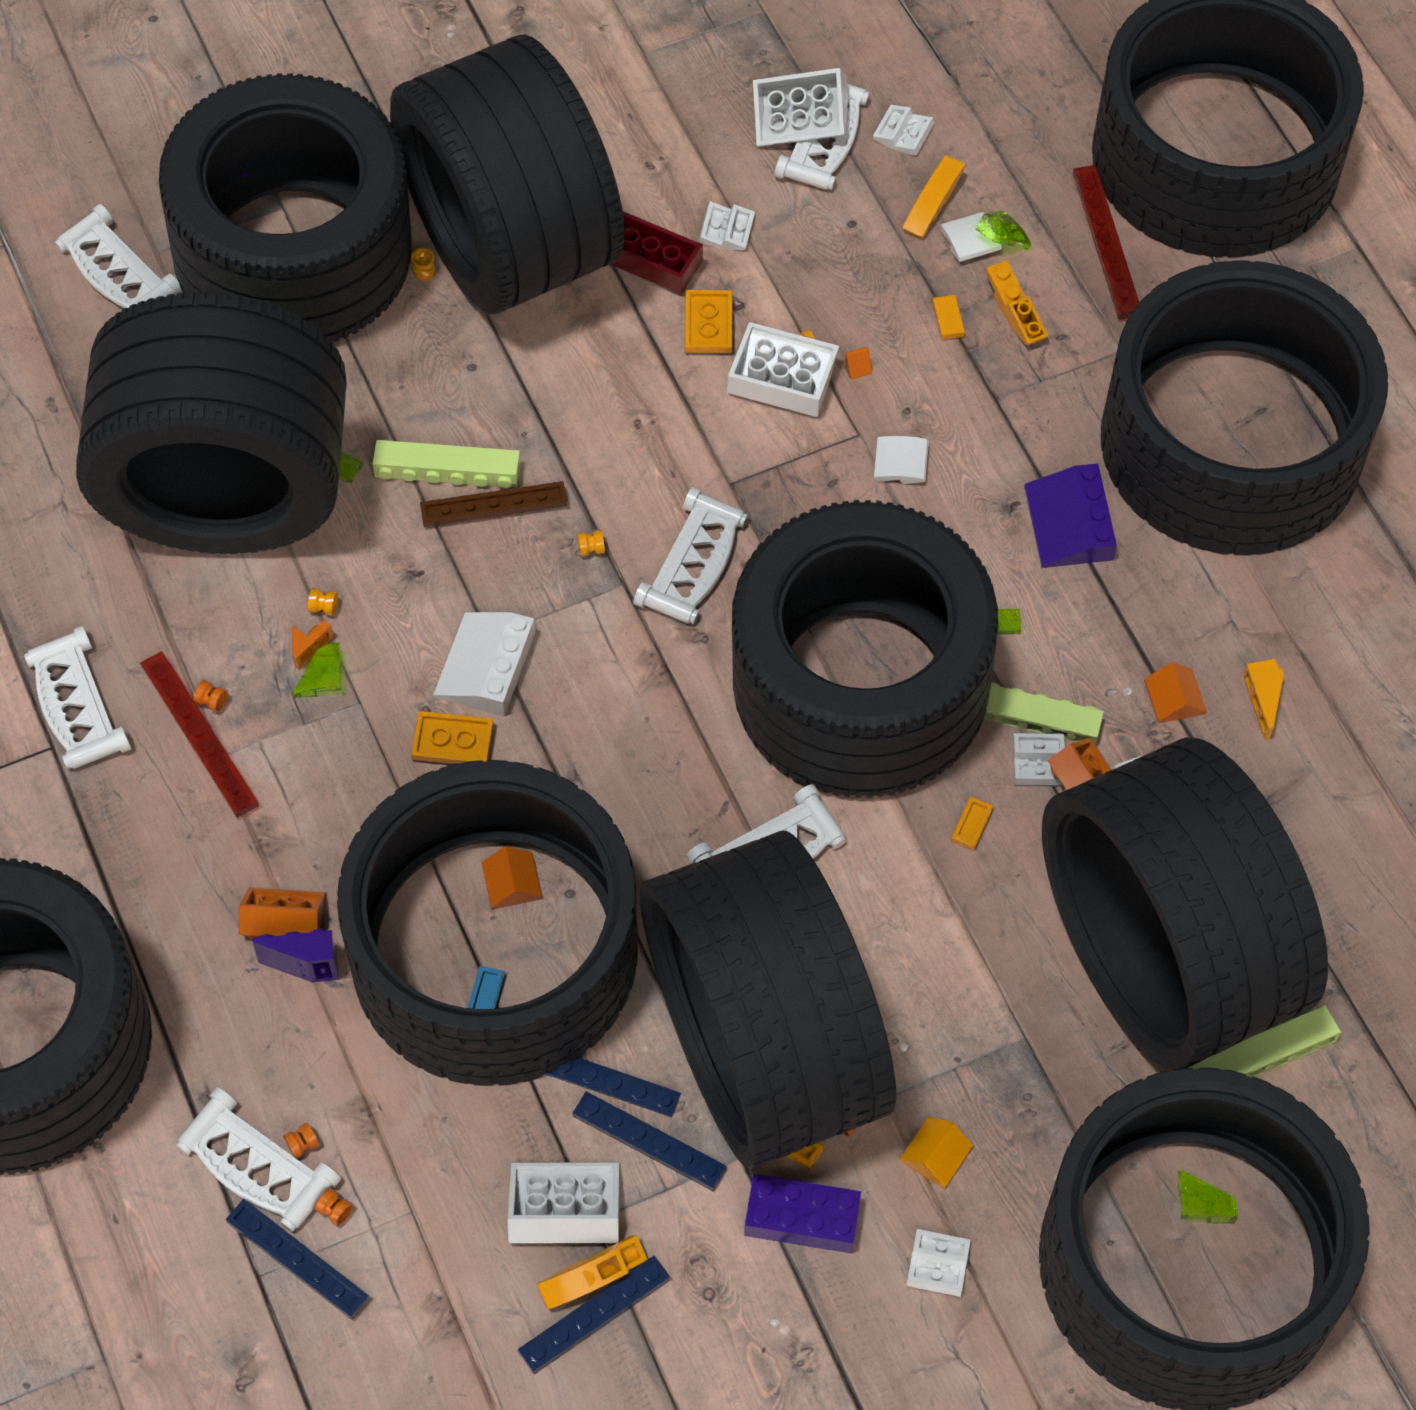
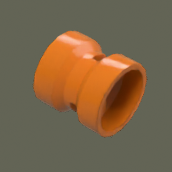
(211, 696)
(296, 1144)
(334, 1207)

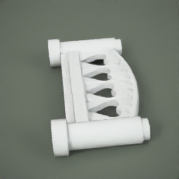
(804, 169)
(95, 229)
(704, 512)
(101, 738)
(808, 814)
(217, 1121)

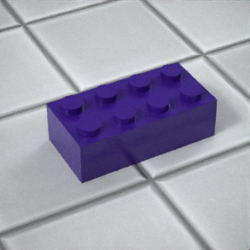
(802, 1213)

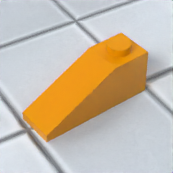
(1264, 688)

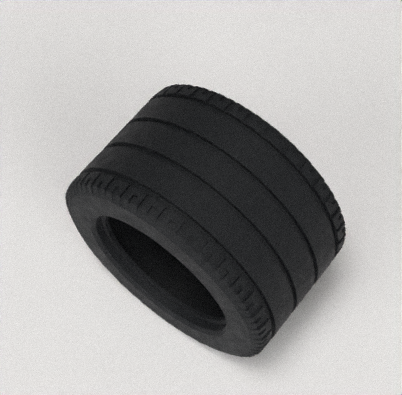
(290, 138)
(508, 173)
(212, 424)
(867, 562)
(100, 1053)

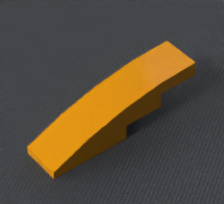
(934, 196)

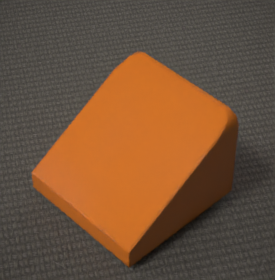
(858, 363)

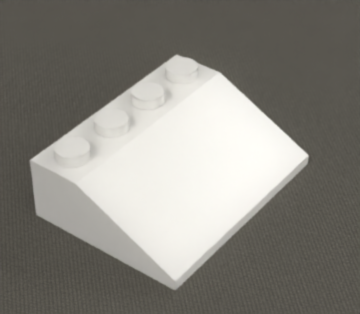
(800, 107)
(782, 369)
(486, 660)
(564, 1203)

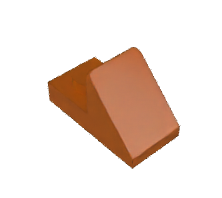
(306, 646)

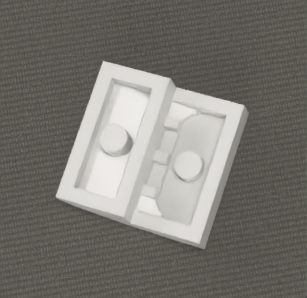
(903, 130)
(726, 226)
(965, 240)
(901, 459)
(1031, 758)
(938, 1262)

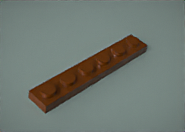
(493, 504)

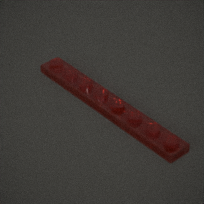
(1106, 240)
(199, 734)

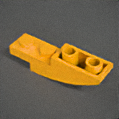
(1014, 305)
(592, 1272)

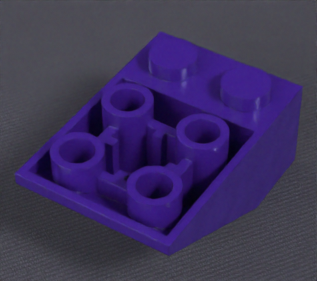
(303, 955)

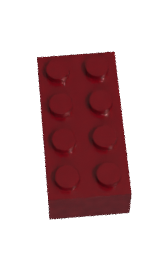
(658, 254)

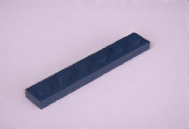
(618, 1085)
(649, 1141)
(297, 1259)
(593, 1314)

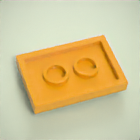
(708, 321)
(451, 738)

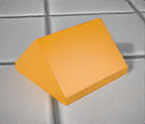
(937, 1151)

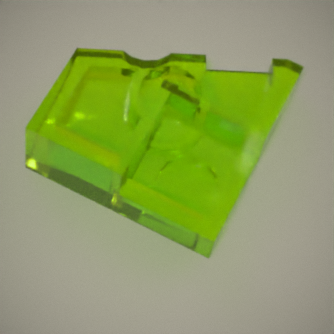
(1003, 229)
(322, 672)
(1205, 1201)

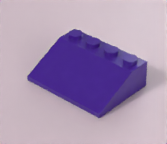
(1071, 517)

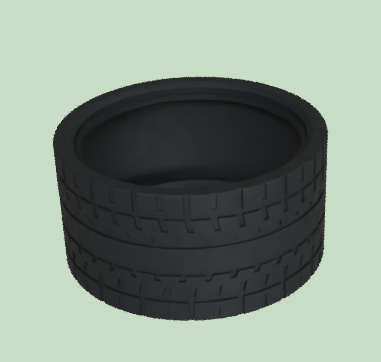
(1209, 204)
(1267, 314)
(475, 806)
(1185, 902)
(769, 998)
(1265, 1129)

